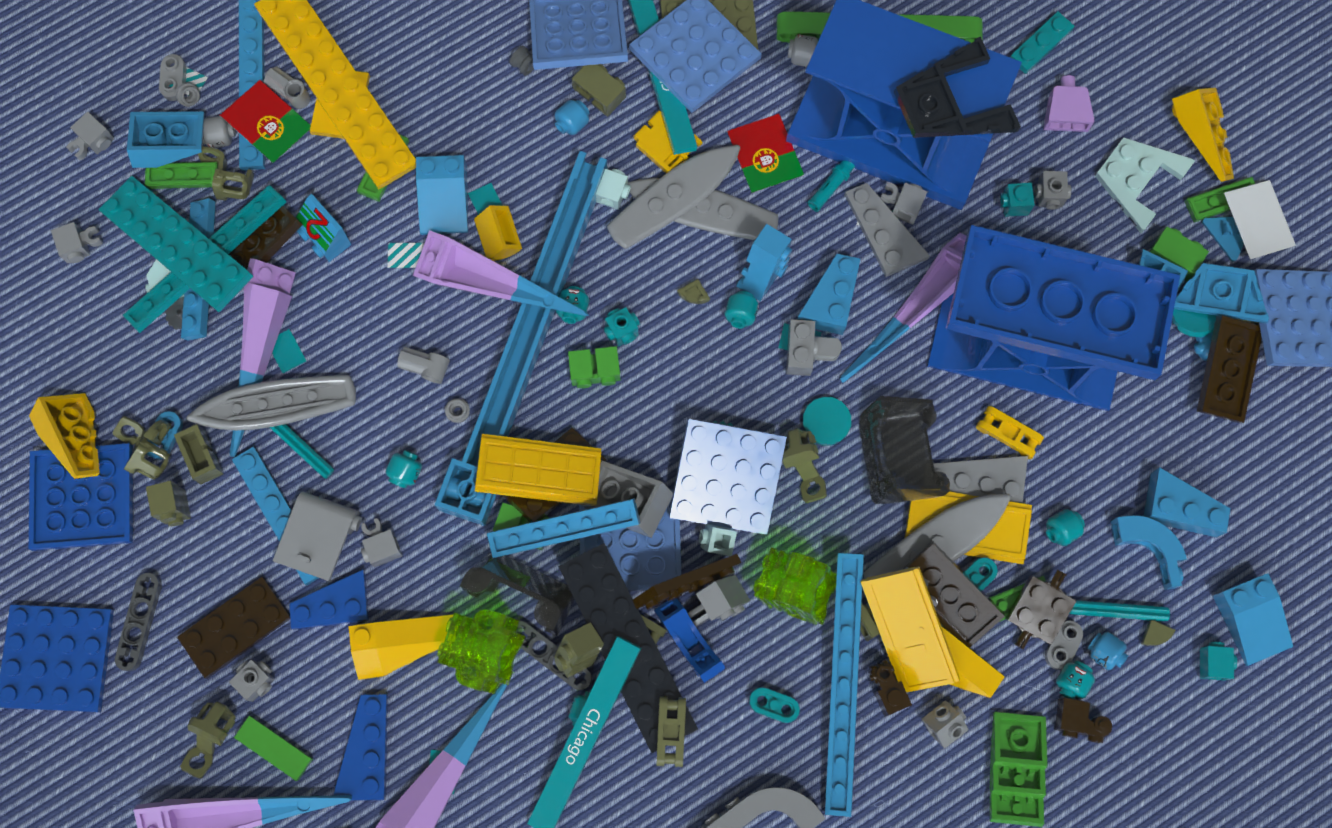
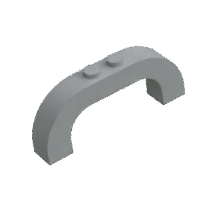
(795, 805)

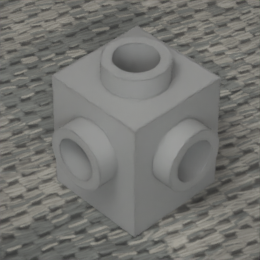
(1052, 189)
(244, 682)
(945, 723)

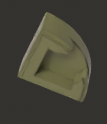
(694, 293)
(157, 432)
(1156, 634)

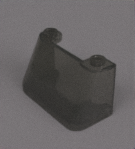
(899, 450)
(553, 595)

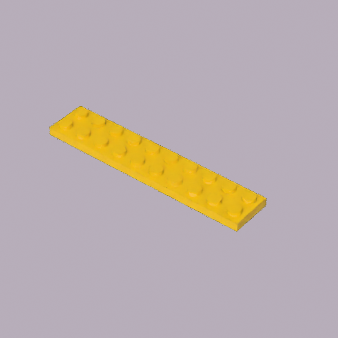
(338, 89)

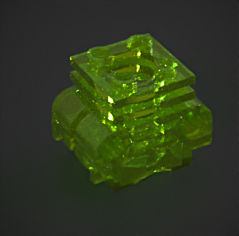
(795, 585)
(481, 649)

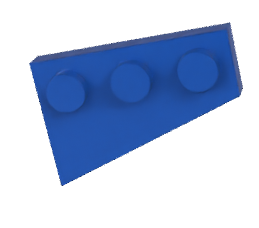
(332, 605)

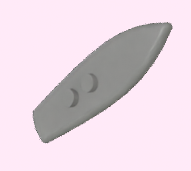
(672, 195)
(720, 213)
(275, 403)
(952, 530)

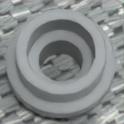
(193, 96)
(452, 405)

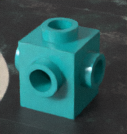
(621, 334)

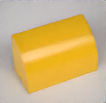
(497, 232)

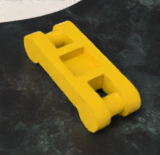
(1010, 432)

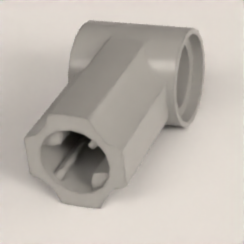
(287, 87)
(429, 366)

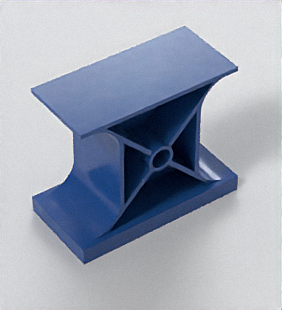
(856, 116)
(1052, 318)

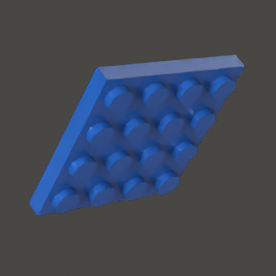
(80, 510)
(55, 658)

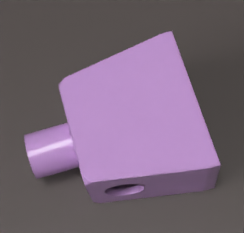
(1069, 107)

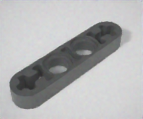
(133, 620)
(548, 657)

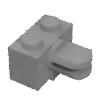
(806, 348)
(720, 600)

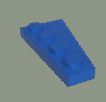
(365, 756)

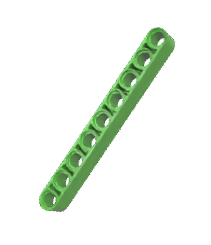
(812, 24)

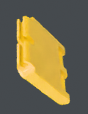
(656, 144)

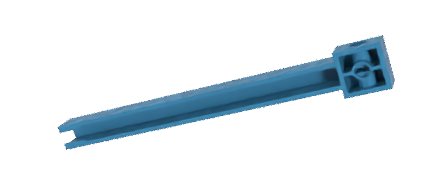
(524, 343)

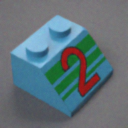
(321, 229)

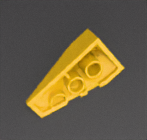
(1200, 117)
(68, 431)
(389, 645)
(974, 672)

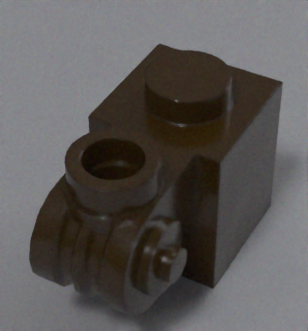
(891, 695)
(1074, 721)

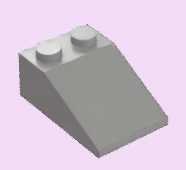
(650, 495)

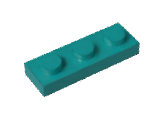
(1042, 42)

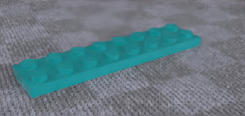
(176, 244)

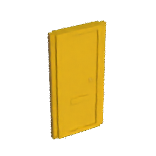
(538, 470)
(1003, 543)
(910, 629)

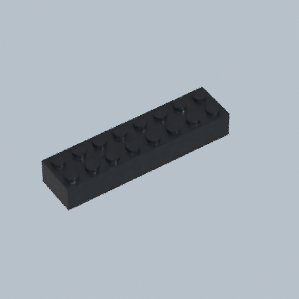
(612, 613)

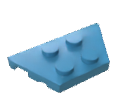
(1223, 292)

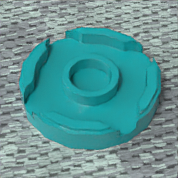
(1193, 323)
(827, 420)

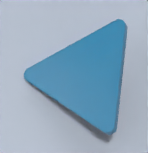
(1226, 235)

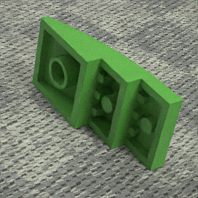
(1018, 769)

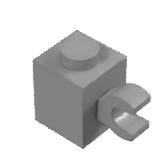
(91, 135)
(907, 202)
(72, 242)
(380, 546)

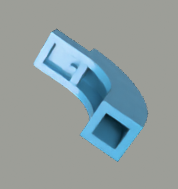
(1158, 540)

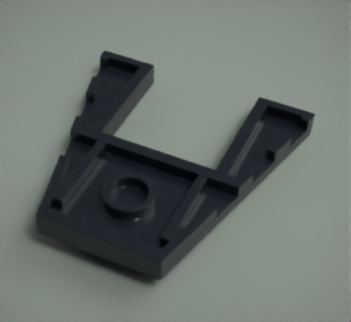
(933, 109)

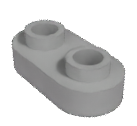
(171, 75)
(1064, 644)

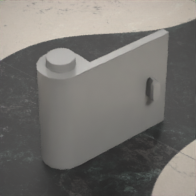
(317, 533)

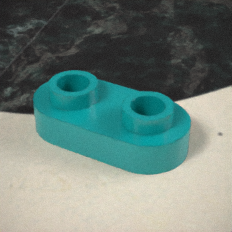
(982, 581)
(774, 704)

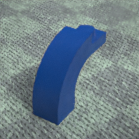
(689, 640)

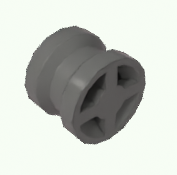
(523, 60)

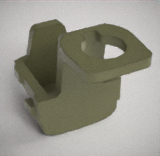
(221, 176)
(800, 456)
(137, 461)
(207, 735)

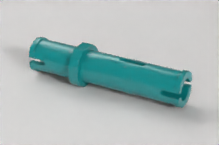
(840, 173)

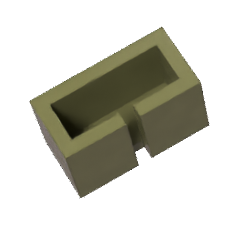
(597, 83)
(198, 454)
(168, 503)
(578, 650)

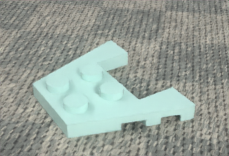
(1131, 169)

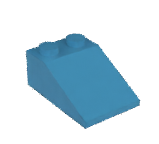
(163, 137)
(442, 194)
(1255, 619)

